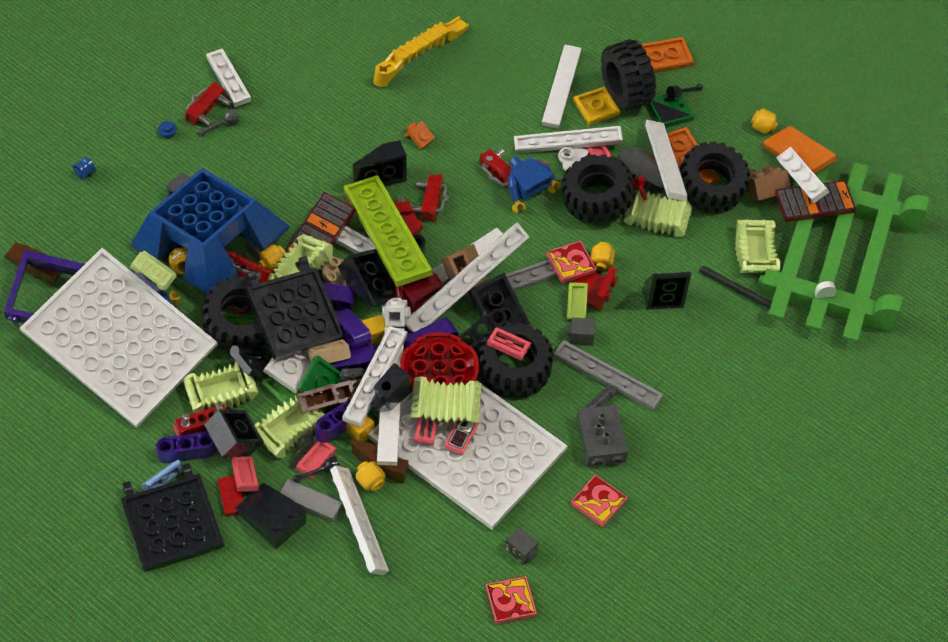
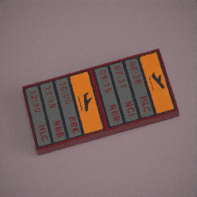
(797, 206)
(325, 220)

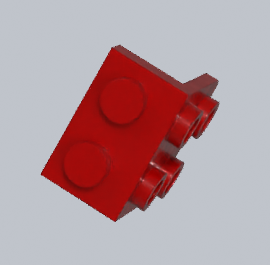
(599, 287)

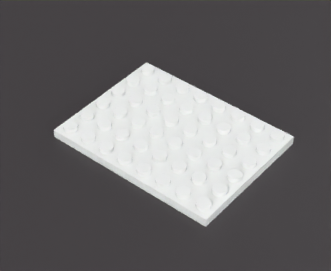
(118, 337)
(497, 466)

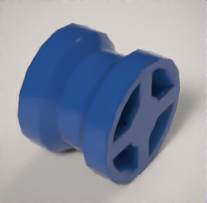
(84, 168)

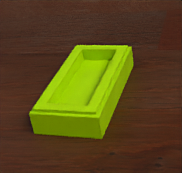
(577, 300)

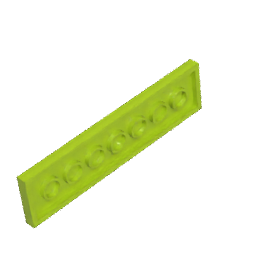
(388, 231)

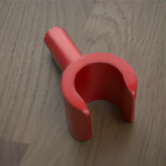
(642, 181)

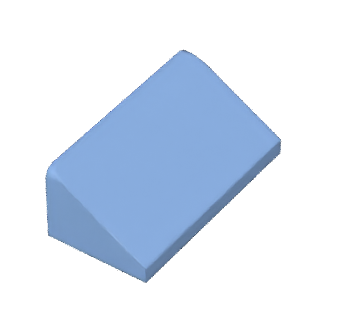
(163, 476)

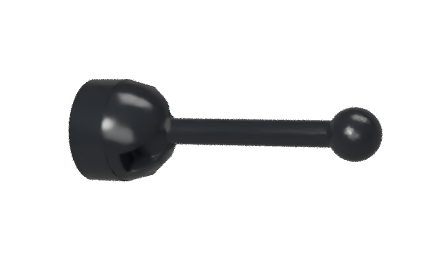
(674, 92)
(327, 465)

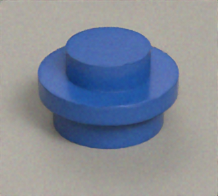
(167, 129)

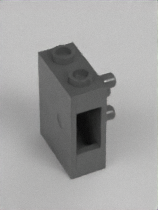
(641, 164)
(602, 435)

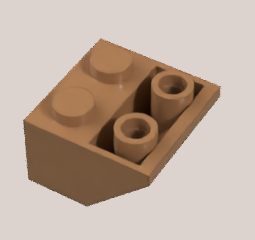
(766, 181)
(459, 260)

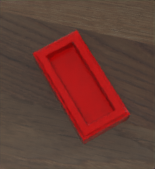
(229, 495)

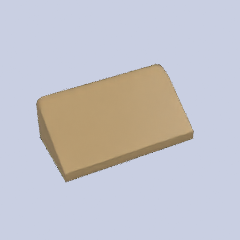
(331, 351)

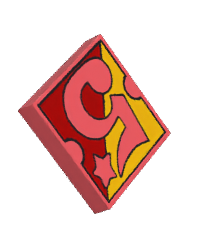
(571, 262)
(599, 500)
(511, 600)

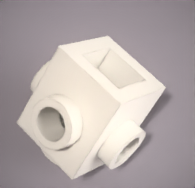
(396, 312)

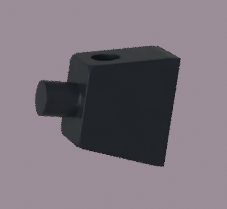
(391, 388)

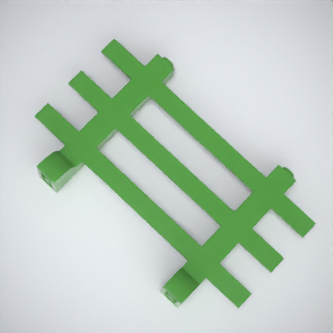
(856, 307)

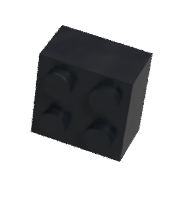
(233, 433)

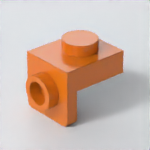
(419, 133)

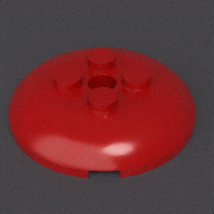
(443, 352)

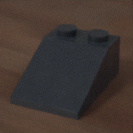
(386, 161)
(368, 277)
(666, 290)
(498, 294)
(272, 514)

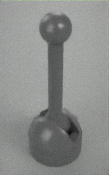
(230, 117)

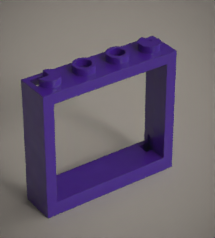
(38, 260)

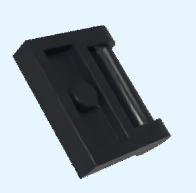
(251, 365)

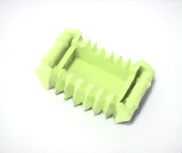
(659, 214)
(756, 246)
(315, 250)
(154, 270)
(220, 388)
(445, 401)
(286, 427)

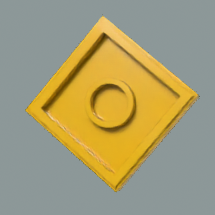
(596, 106)

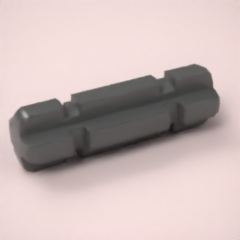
(352, 374)
(602, 397)

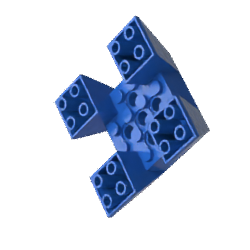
(204, 219)

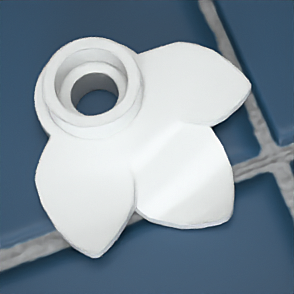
(569, 156)

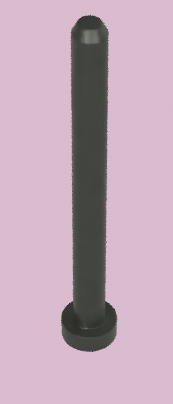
(733, 285)

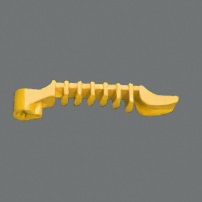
(432, 37)

